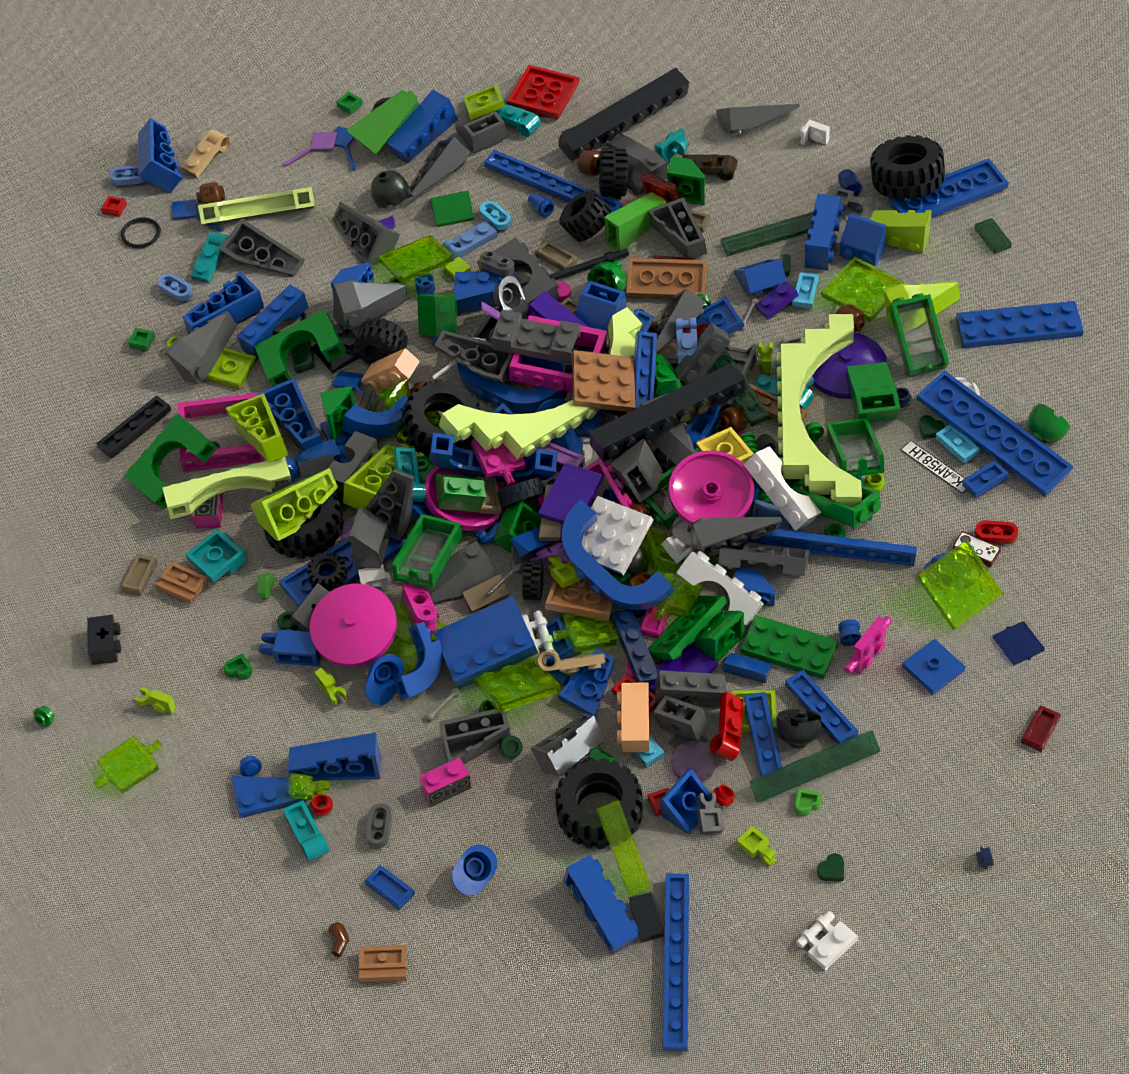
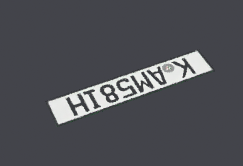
(934, 465)

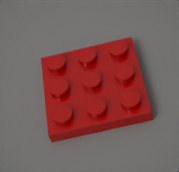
(543, 91)

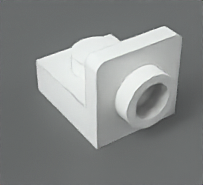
(814, 131)
(676, 548)

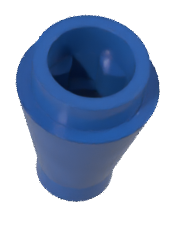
(541, 204)

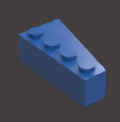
(423, 126)
(156, 157)
(822, 231)
(237, 297)
(292, 414)
(338, 759)
(601, 903)

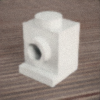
(375, 577)

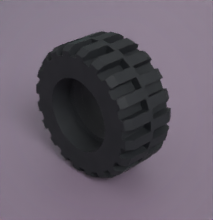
(907, 167)
(432, 397)
(315, 535)
(594, 778)

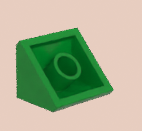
(452, 208)
(335, 406)

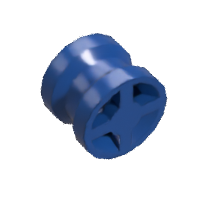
(425, 284)
(849, 632)

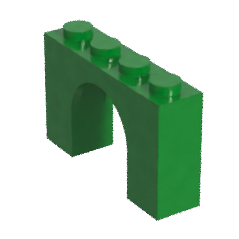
(275, 350)
(177, 435)

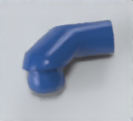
(486, 538)
(556, 674)

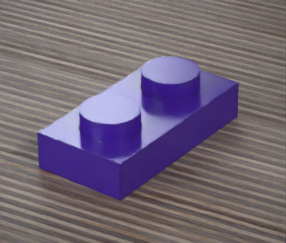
(776, 300)

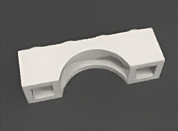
(796, 508)
(698, 569)

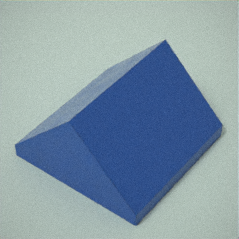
(681, 803)

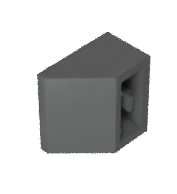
(483, 131)
(638, 471)
(368, 539)

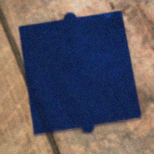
(1018, 643)

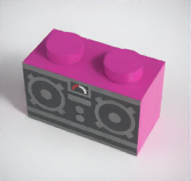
(209, 513)
(445, 782)

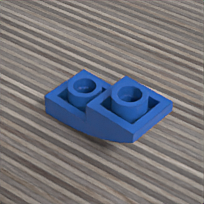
(321, 449)

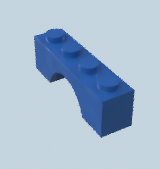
(287, 304)

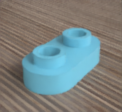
(495, 215)

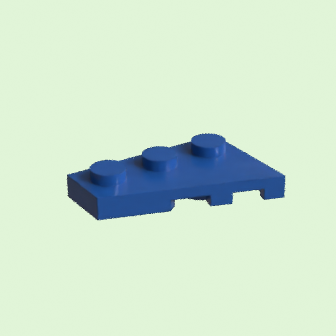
(588, 686)
(261, 794)

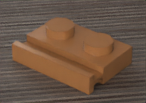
(181, 582)
(382, 963)

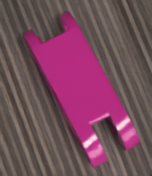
(419, 606)

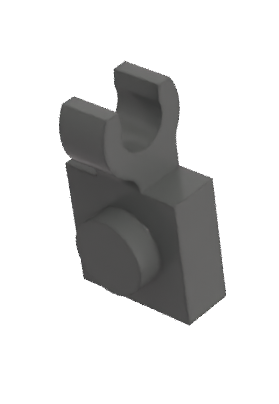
(849, 200)

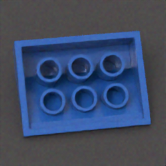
(486, 642)

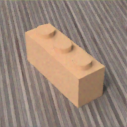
(390, 370)
(633, 717)

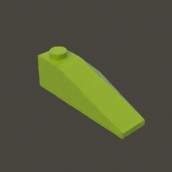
(942, 295)
(369, 478)
(289, 507)

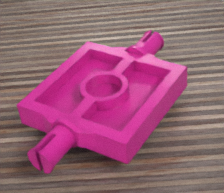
(498, 461)
(868, 646)

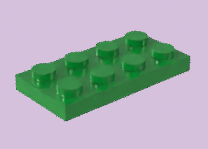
(684, 629)
(789, 647)

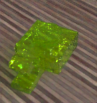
(304, 788)

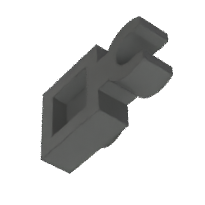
(709, 817)

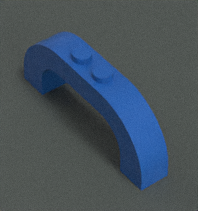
(498, 392)
(464, 461)
(635, 598)

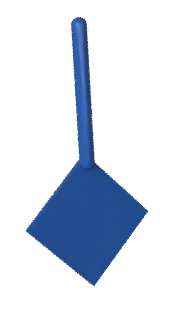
(343, 140)
(188, 209)
(348, 379)

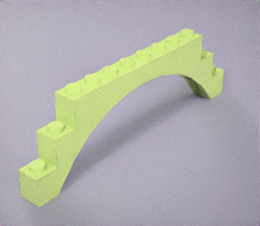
(529, 431)
(800, 455)

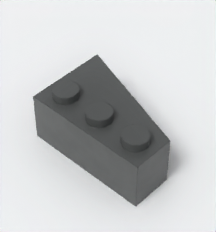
(679, 227)
(473, 734)
(568, 745)

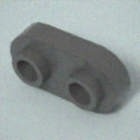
(496, 263)
(378, 827)

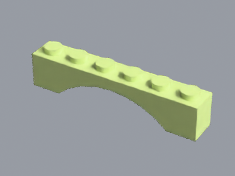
(256, 205)
(187, 496)

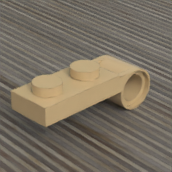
(205, 151)
(572, 664)

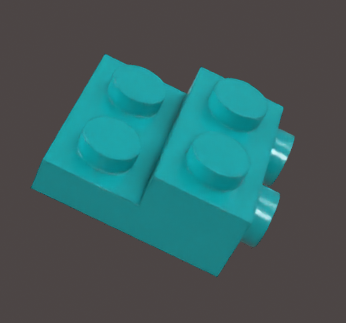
(217, 555)

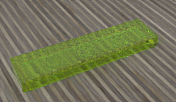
(623, 847)

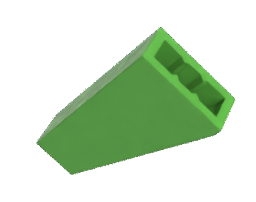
(384, 121)
(630, 221)

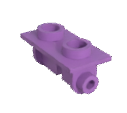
(543, 554)

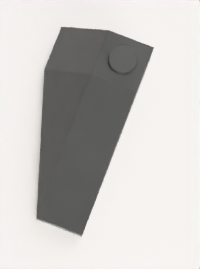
(743, 118)
(365, 233)
(476, 355)
(394, 503)

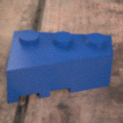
(475, 288)

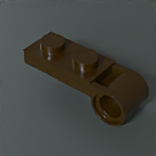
(714, 163)

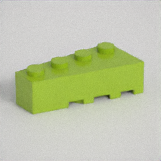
(257, 425)

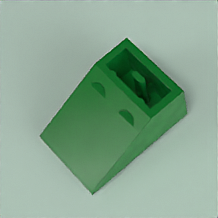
(873, 392)

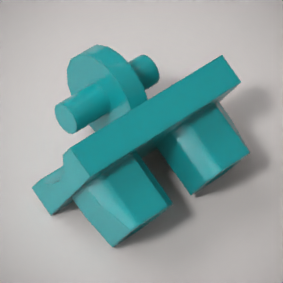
(673, 145)

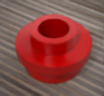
(724, 795)
(317, 801)

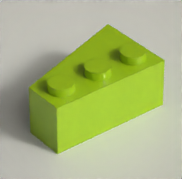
(905, 230)

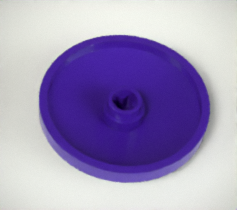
(832, 375)

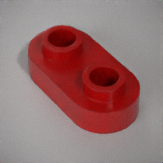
(996, 531)

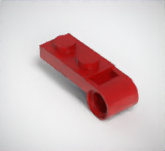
(727, 741)

